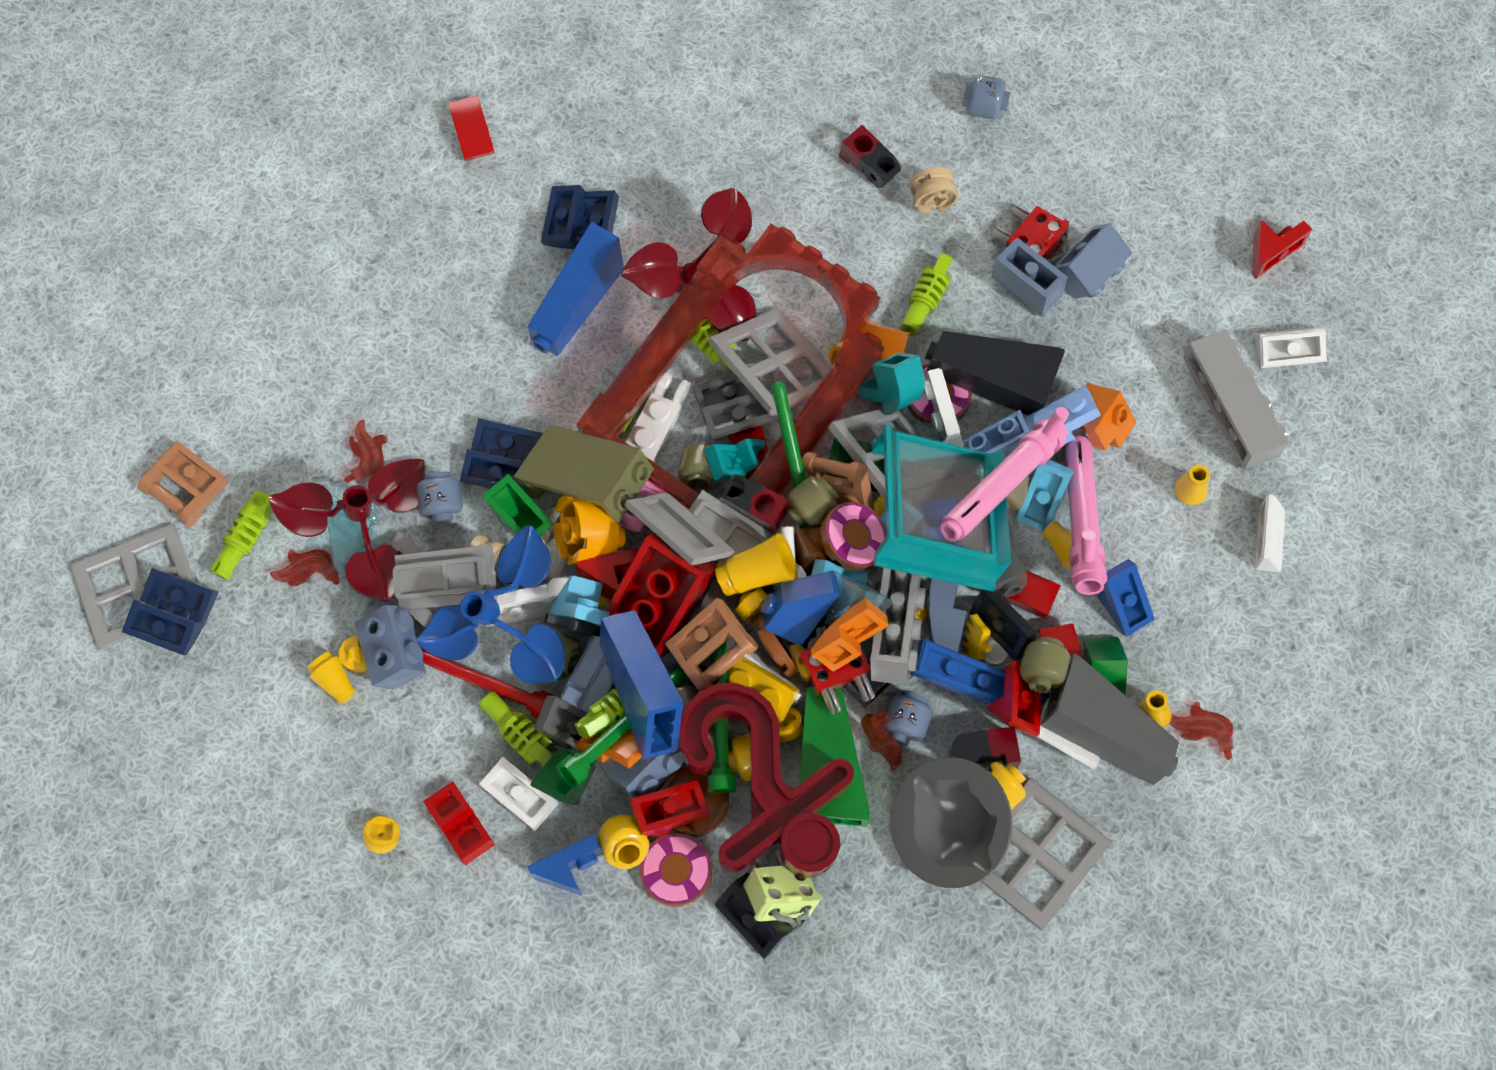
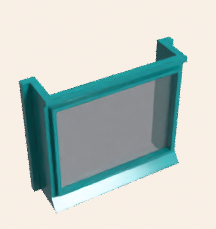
(920, 489)

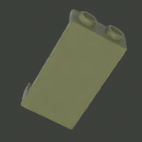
(585, 469)

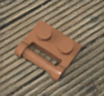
(188, 473)
(854, 489)
(703, 637)

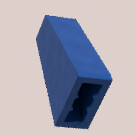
(577, 289)
(642, 684)

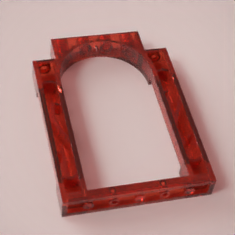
(715, 275)

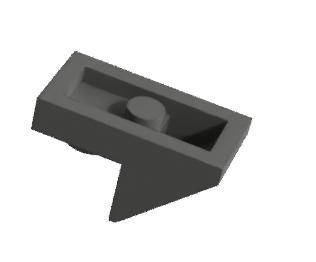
(558, 722)

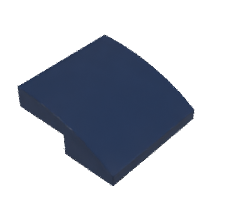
(573, 210)
(496, 452)
(170, 611)

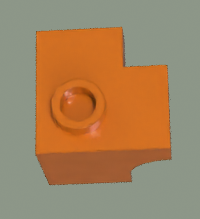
(1115, 418)

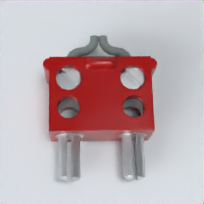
(1038, 230)
(836, 679)

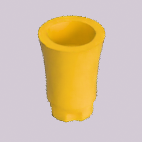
(757, 567)

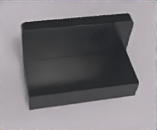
(1004, 622)
(737, 908)

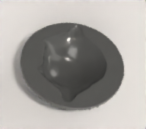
(951, 822)

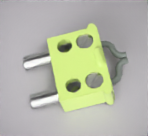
(780, 893)

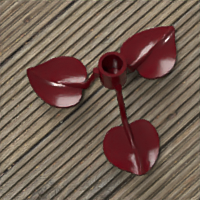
(656, 268)
(307, 505)

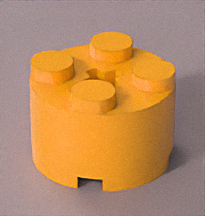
(585, 531)

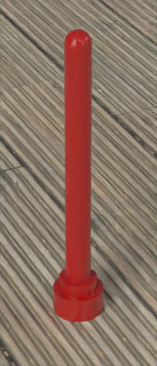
(533, 701)

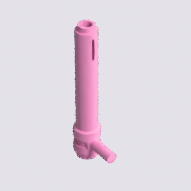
(1033, 450)
(1086, 554)

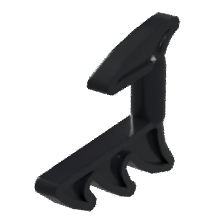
(575, 625)

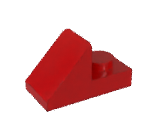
(1273, 248)
(606, 569)
(1019, 704)
(669, 808)

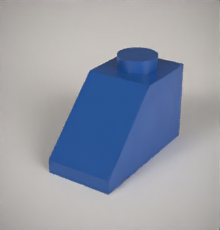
(799, 606)

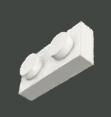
(514, 792)

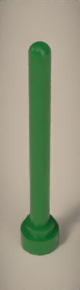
(788, 435)
(575, 768)
(721, 775)

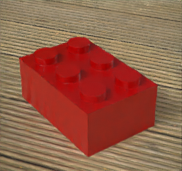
(661, 590)

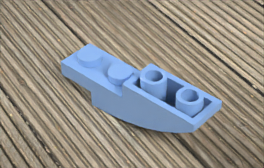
(1008, 432)

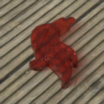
(368, 451)
(304, 565)
(1205, 724)
(880, 740)

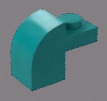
(896, 383)

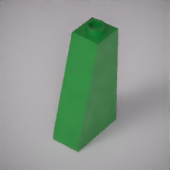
(831, 738)

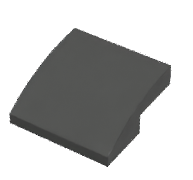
(729, 406)

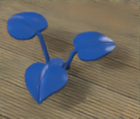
(451, 630)

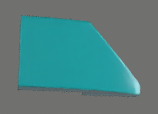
(733, 459)

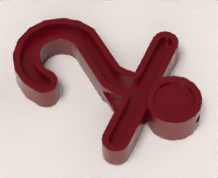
(778, 812)

